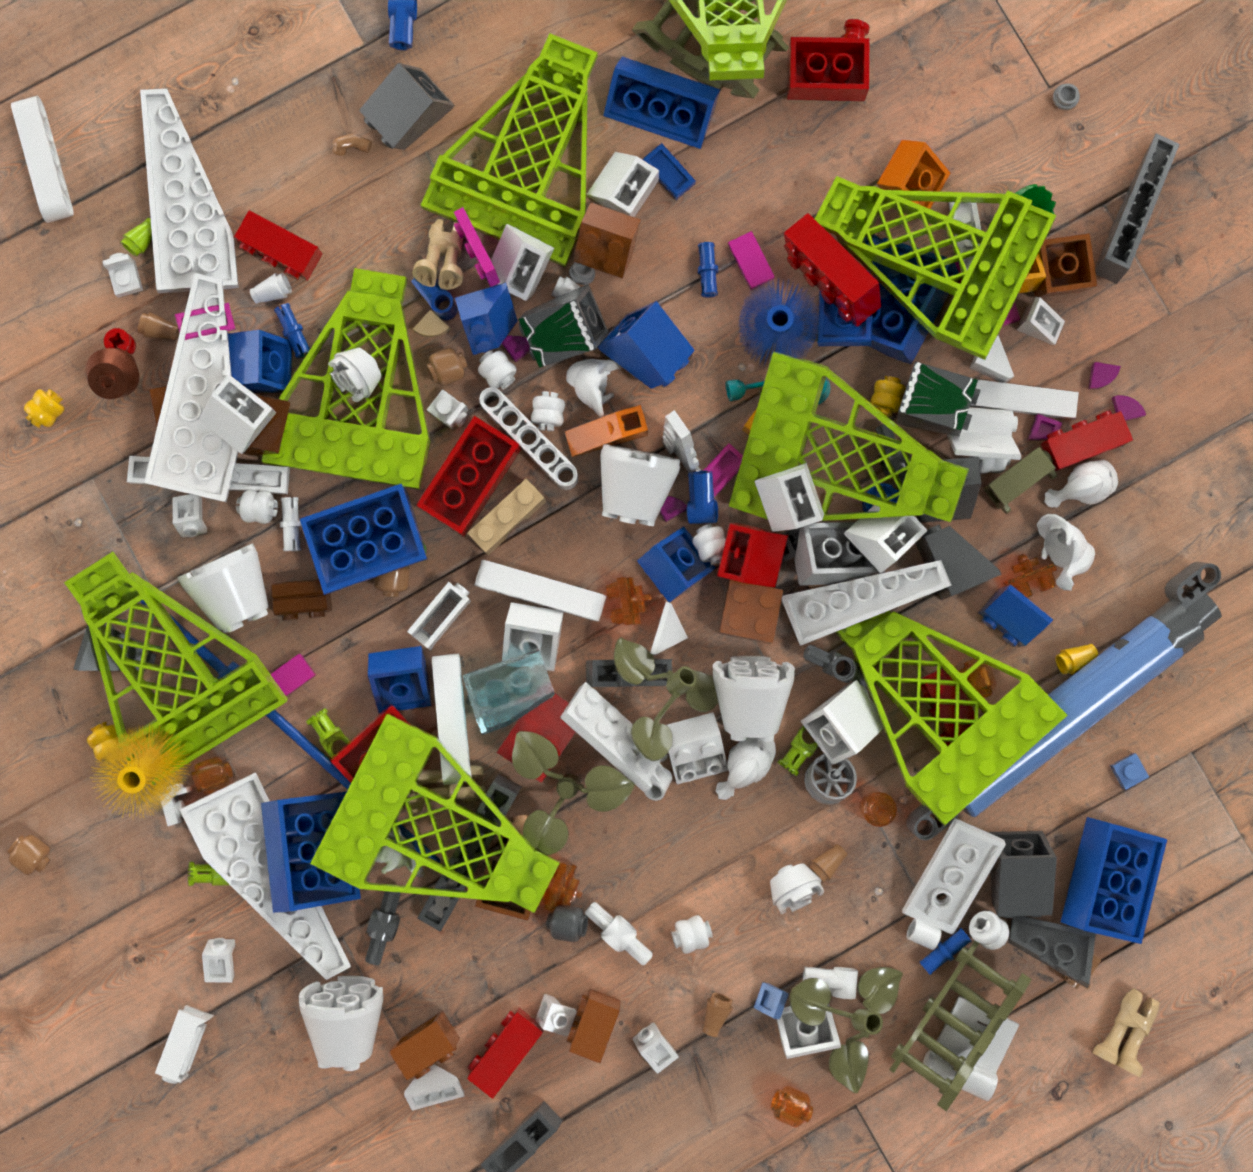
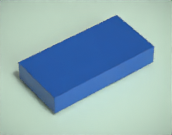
(671, 172)

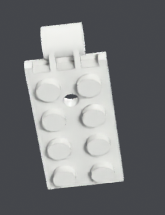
(611, 736)
(957, 871)

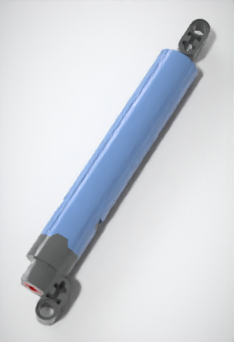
(1108, 681)

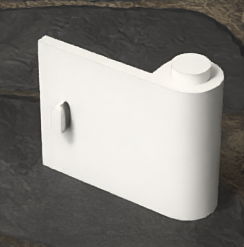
(988, 435)
(983, 1078)

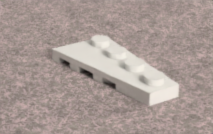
(679, 440)

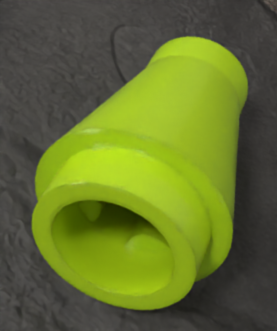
(138, 238)

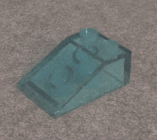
(508, 690)

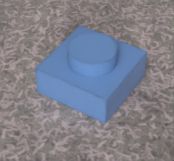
(1129, 771)
(771, 1000)

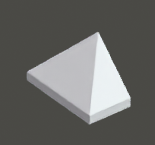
(669, 631)
(433, 1088)

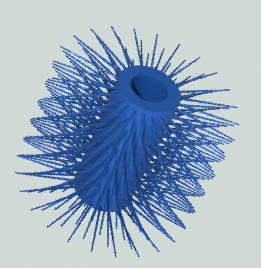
(780, 314)

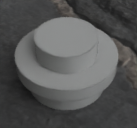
(1066, 96)
(581, 274)

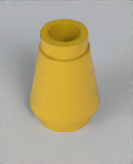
(1075, 658)

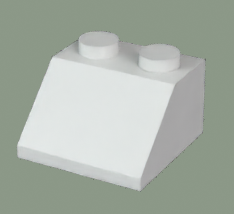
(532, 629)

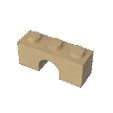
(506, 515)

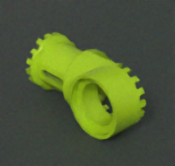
(327, 731)
(798, 747)
(212, 876)

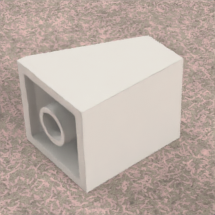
(844, 722)

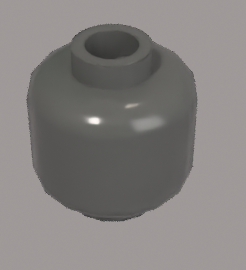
(567, 923)

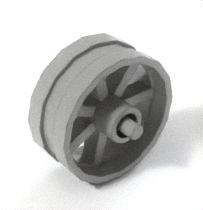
(830, 779)

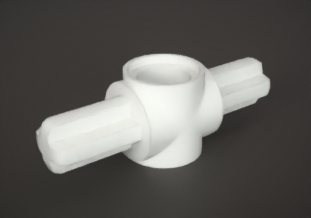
(618, 933)

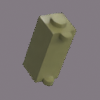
(1020, 478)

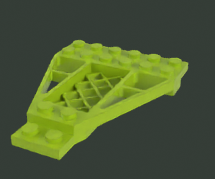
(735, 48)
(492, 201)
(988, 284)
(785, 424)
(350, 448)
(209, 713)
(985, 747)
(376, 802)

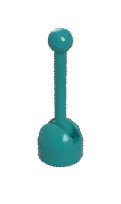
(736, 388)

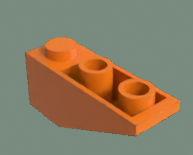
(609, 430)

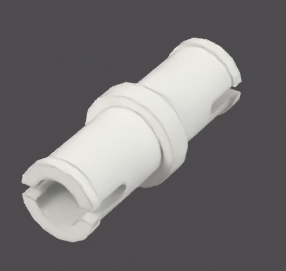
(290, 524)

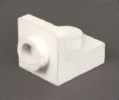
(123, 274)
(448, 410)
(188, 515)
(173, 806)
(218, 960)
(554, 1016)
(655, 1048)

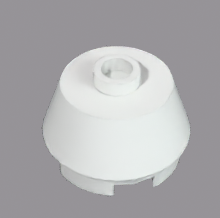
(355, 372)
(794, 887)

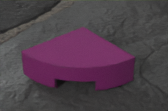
(516, 346)
(1102, 375)
(1128, 406)
(1043, 426)
(672, 508)

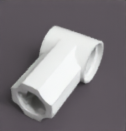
(840, 980)

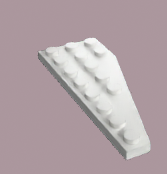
(185, 215)
(184, 450)
(233, 843)

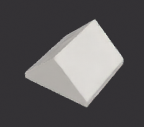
(803, 1039)

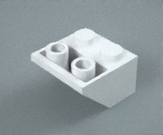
(624, 184)
(520, 261)
(236, 414)
(790, 499)
(884, 538)
(696, 748)

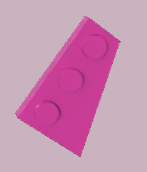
(475, 248)

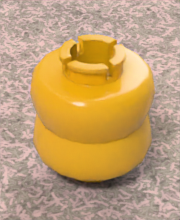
(888, 395)
(44, 408)
(100, 739)

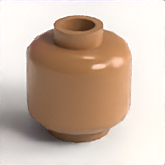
(446, 366)
(393, 582)
(29, 854)

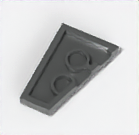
(1056, 945)

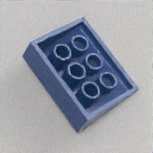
(893, 327)
(363, 538)
(291, 839)
(1113, 881)

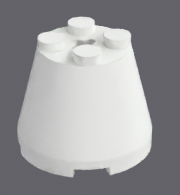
(635, 483)
(229, 589)
(752, 695)
(342, 1020)

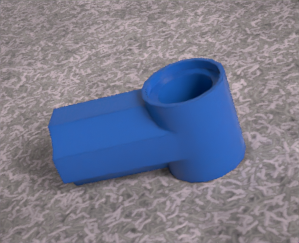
(402, 16)
(435, 296)
(701, 506)

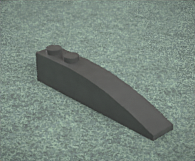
(1136, 210)
(439, 908)

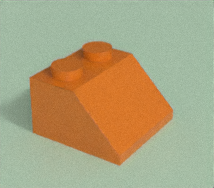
(914, 169)

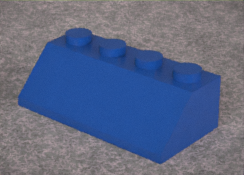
(661, 102)

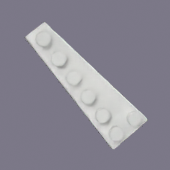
(843, 604)

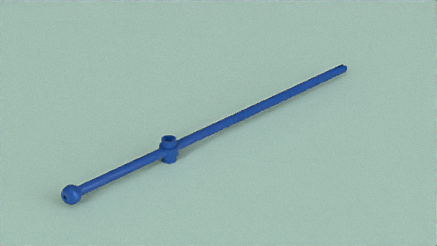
(287, 728)

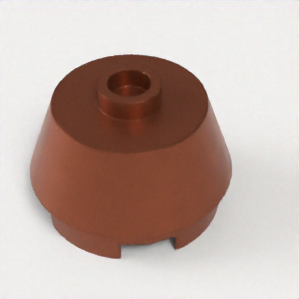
(112, 373)

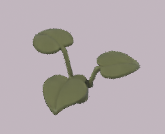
(637, 663)
(605, 789)
(879, 989)

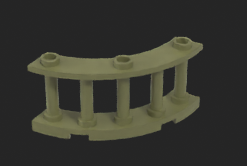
(693, 65)
(978, 1039)

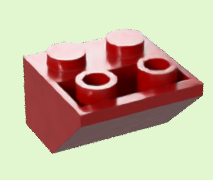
(752, 555)

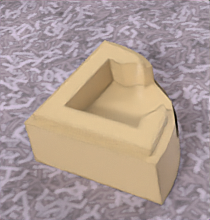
(431, 326)

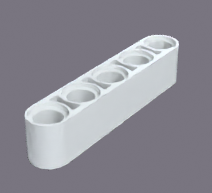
(42, 159)
(522, 427)
(540, 590)
(451, 714)

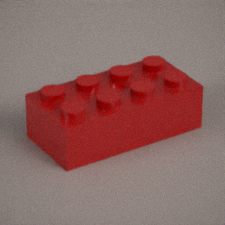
(832, 270)
(469, 476)

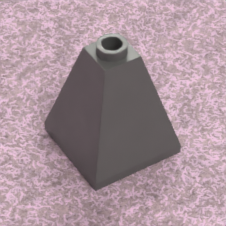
(87, 658)

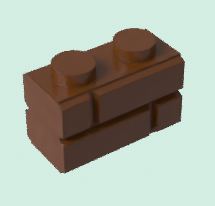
(300, 598)

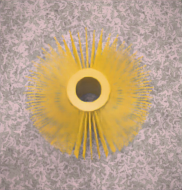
(140, 771)

